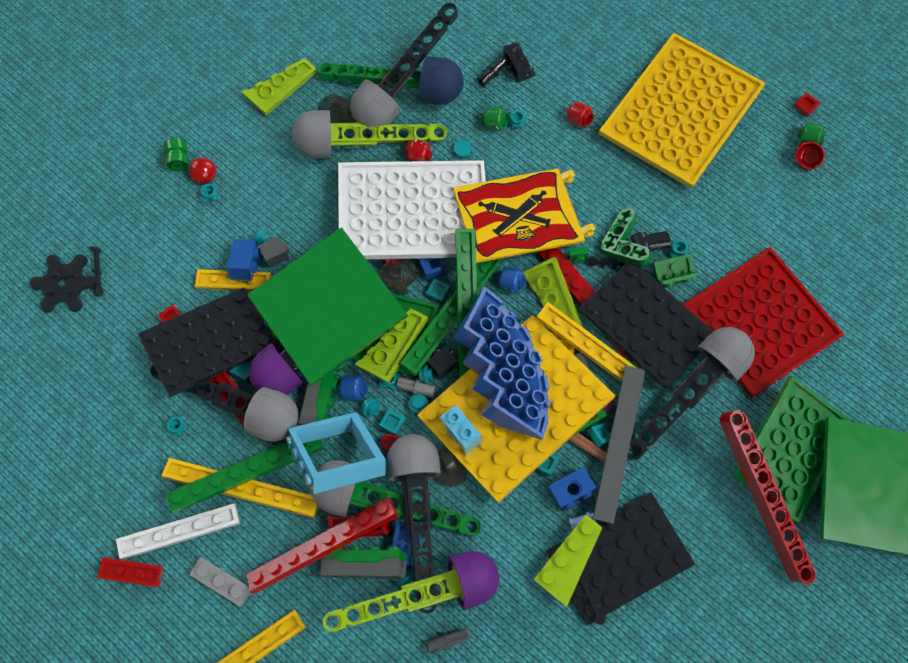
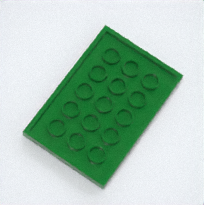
(794, 444)

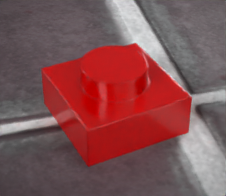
(807, 104)

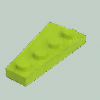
(279, 87)
(387, 354)
(566, 565)

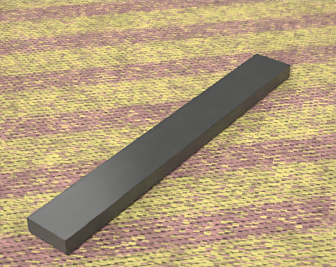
(618, 445)

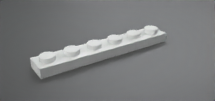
(177, 531)

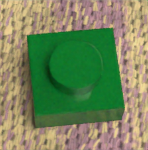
(578, 255)

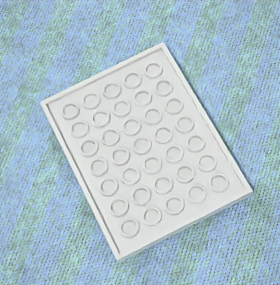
(404, 206)

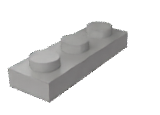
(220, 581)

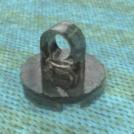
(339, 108)
(398, 276)
(451, 469)

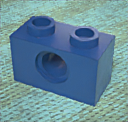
(578, 479)

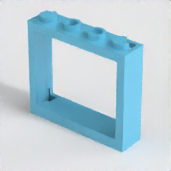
(343, 475)

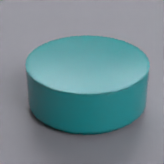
(462, 149)

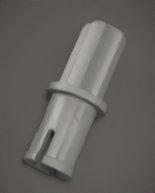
(416, 387)

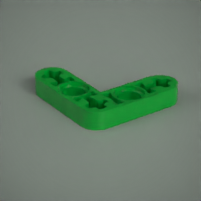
(619, 242)

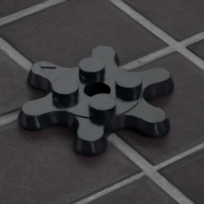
(71, 290)

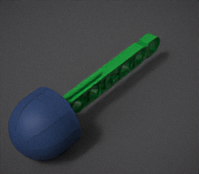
(438, 80)

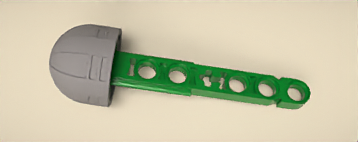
(338, 500)

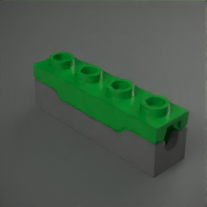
(319, 399)
(365, 563)

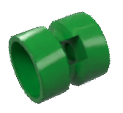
(175, 154)

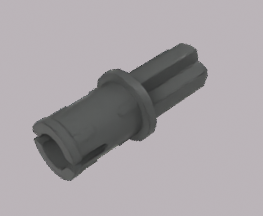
(447, 640)

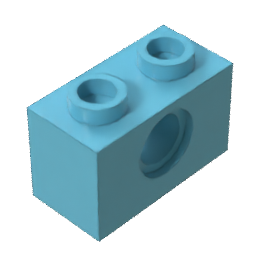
(461, 429)

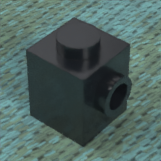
(443, 362)

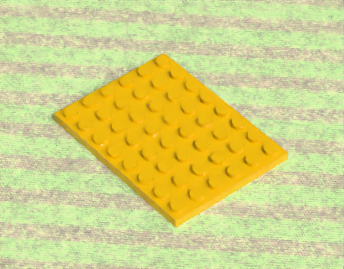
(682, 110)
(508, 456)

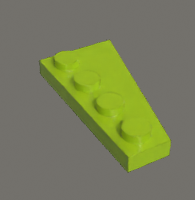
(550, 286)

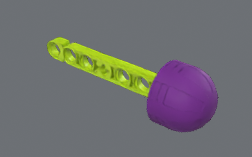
(470, 579)

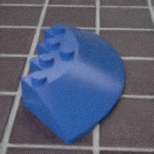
(506, 366)

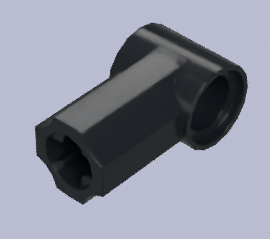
(652, 241)

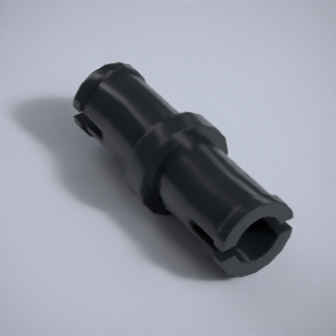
(493, 70)

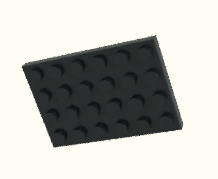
(646, 323)
(206, 341)
(630, 558)

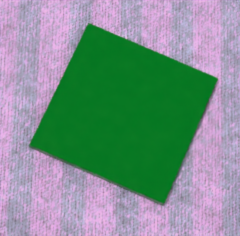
(327, 306)
(865, 486)

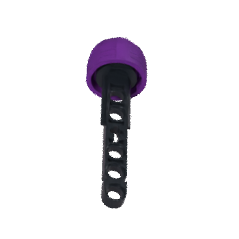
(275, 370)

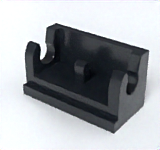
(518, 62)

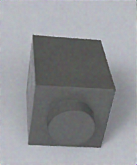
(274, 251)

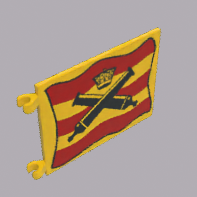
(520, 214)

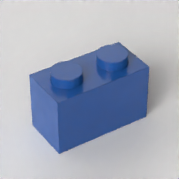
(243, 260)

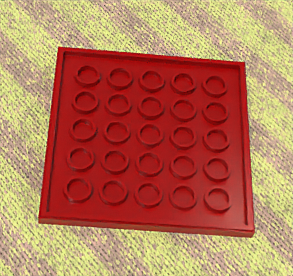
(774, 312)

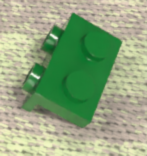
(674, 269)

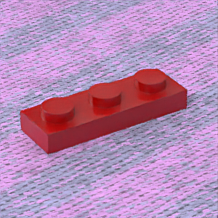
(130, 572)

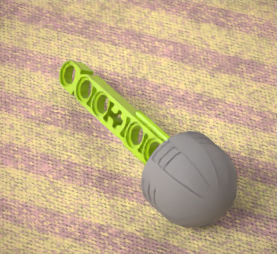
(315, 134)

